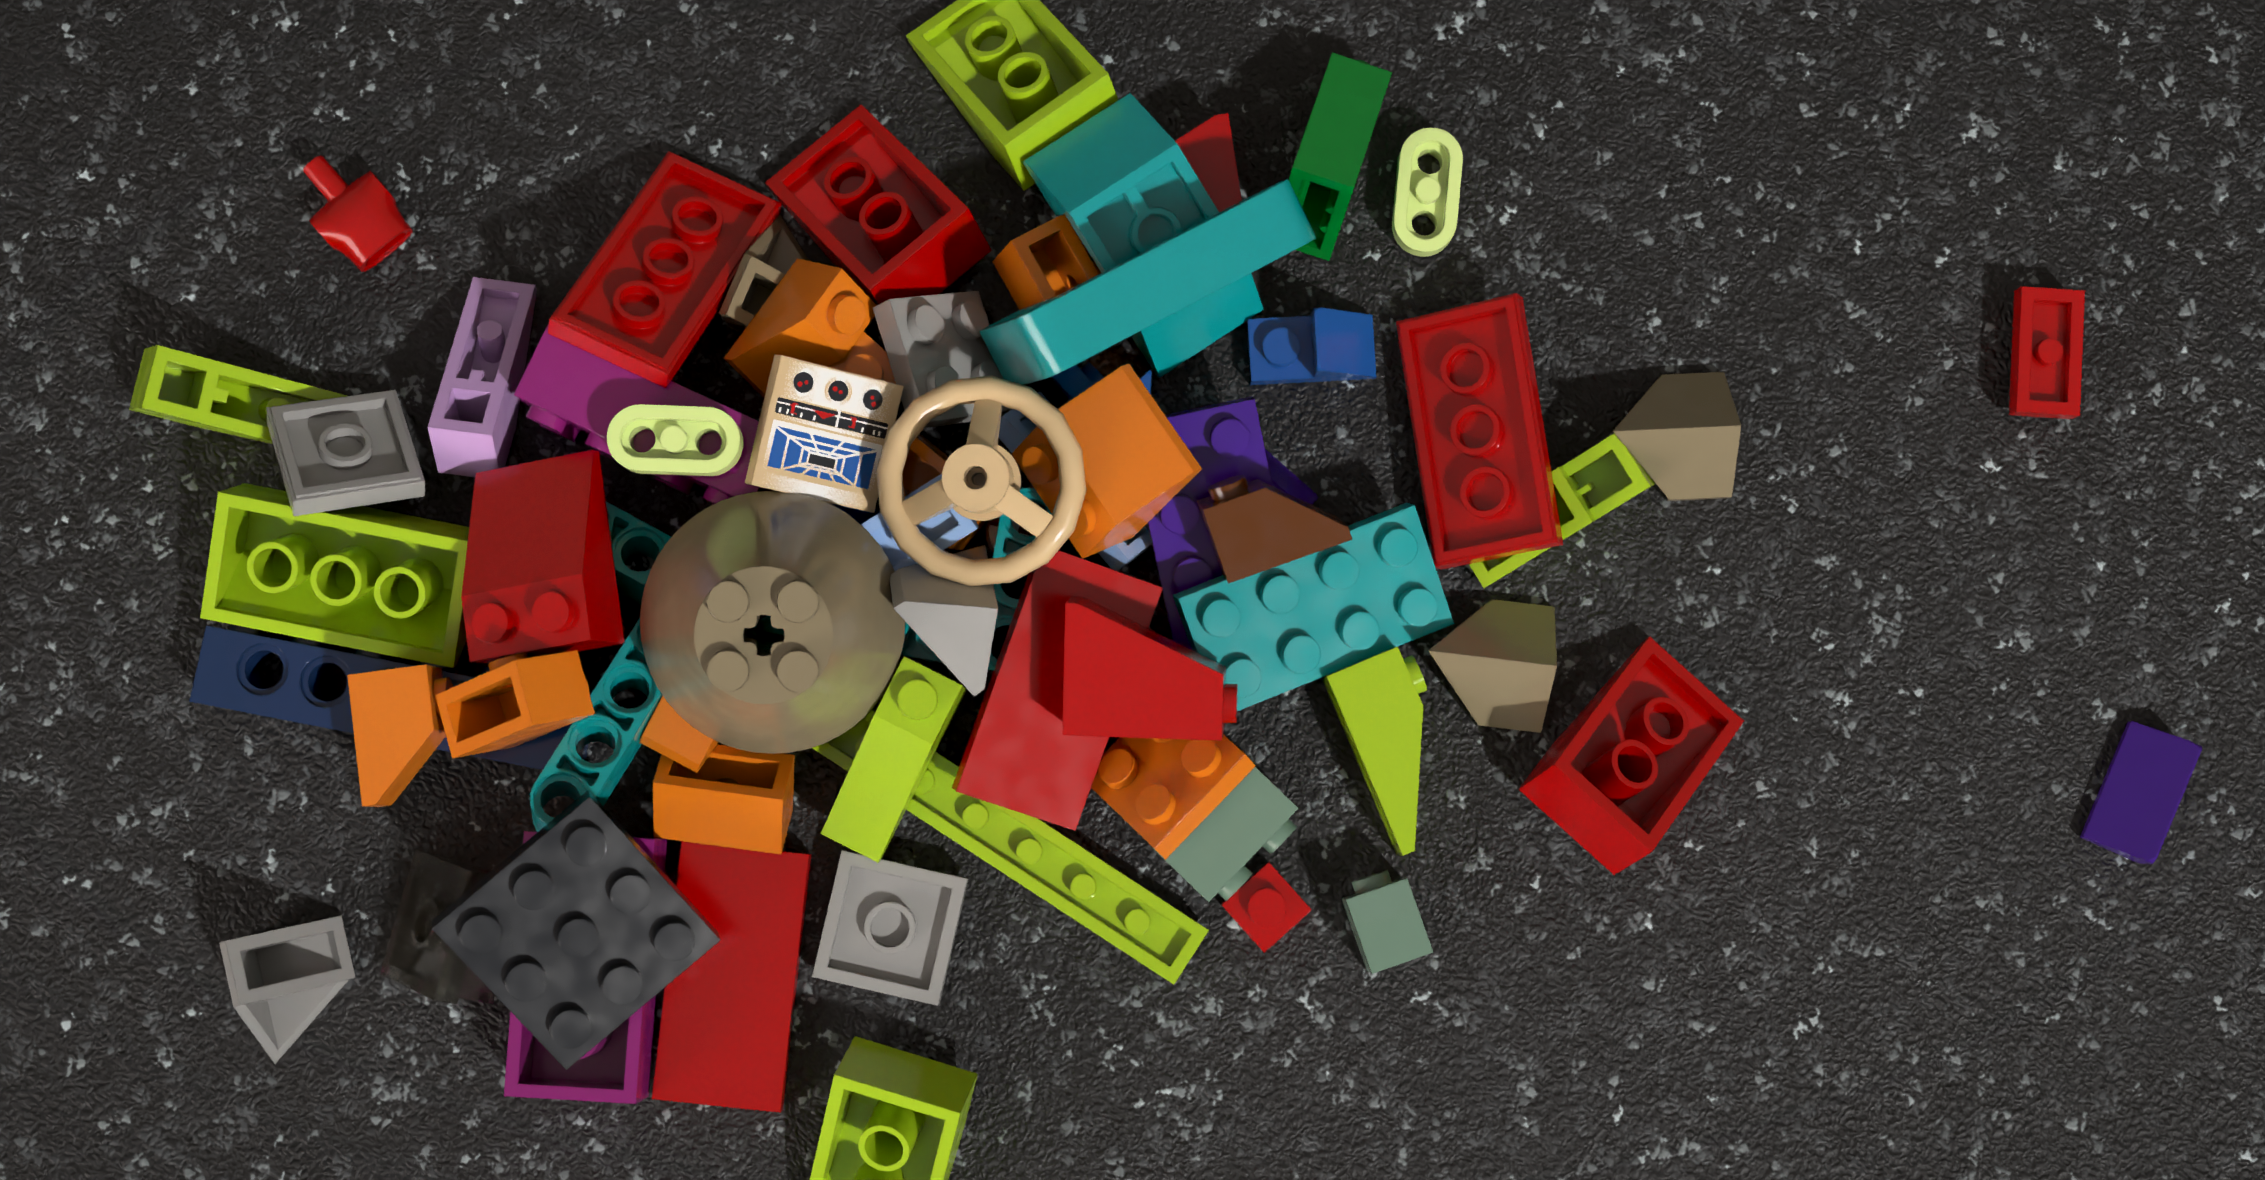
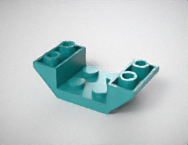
(1126, 192)

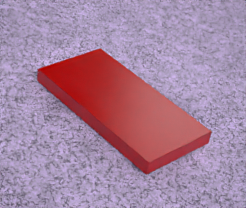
(663, 269)
(1479, 432)
(1017, 740)
(734, 1007)

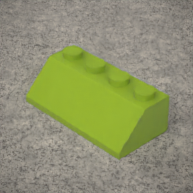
(338, 575)

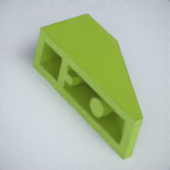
(214, 393)
(1383, 725)
(893, 758)

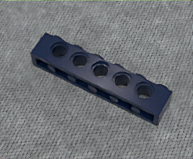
(231, 680)

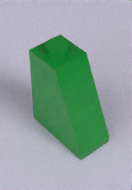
(1336, 146)

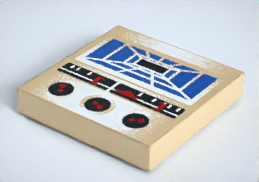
(822, 433)

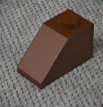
(1264, 527)

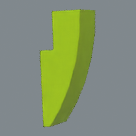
(1584, 492)

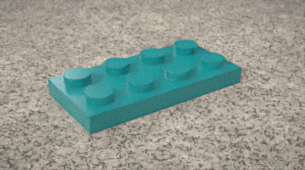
(1319, 609)

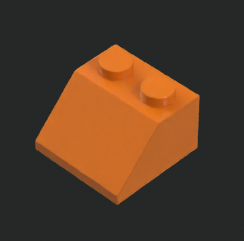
(1129, 460)

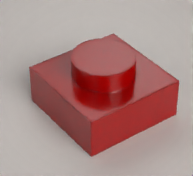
(1266, 907)

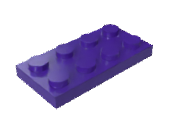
(1226, 444)

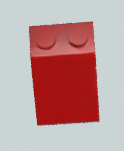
(879, 211)
(540, 561)
(1632, 757)

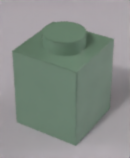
(1386, 921)

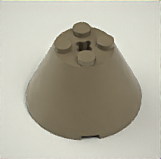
(818, 583)

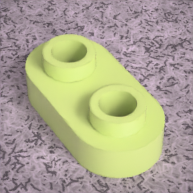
(1427, 194)
(676, 440)

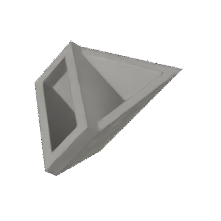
(950, 618)
(286, 978)

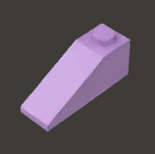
(476, 398)

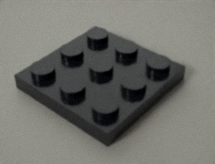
(576, 930)

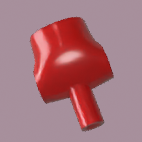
(358, 217)

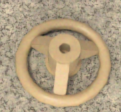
(980, 480)

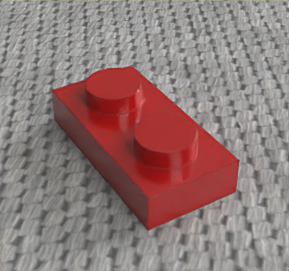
(2047, 352)

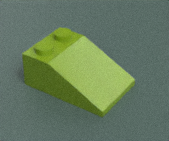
(1012, 75)
(892, 1116)

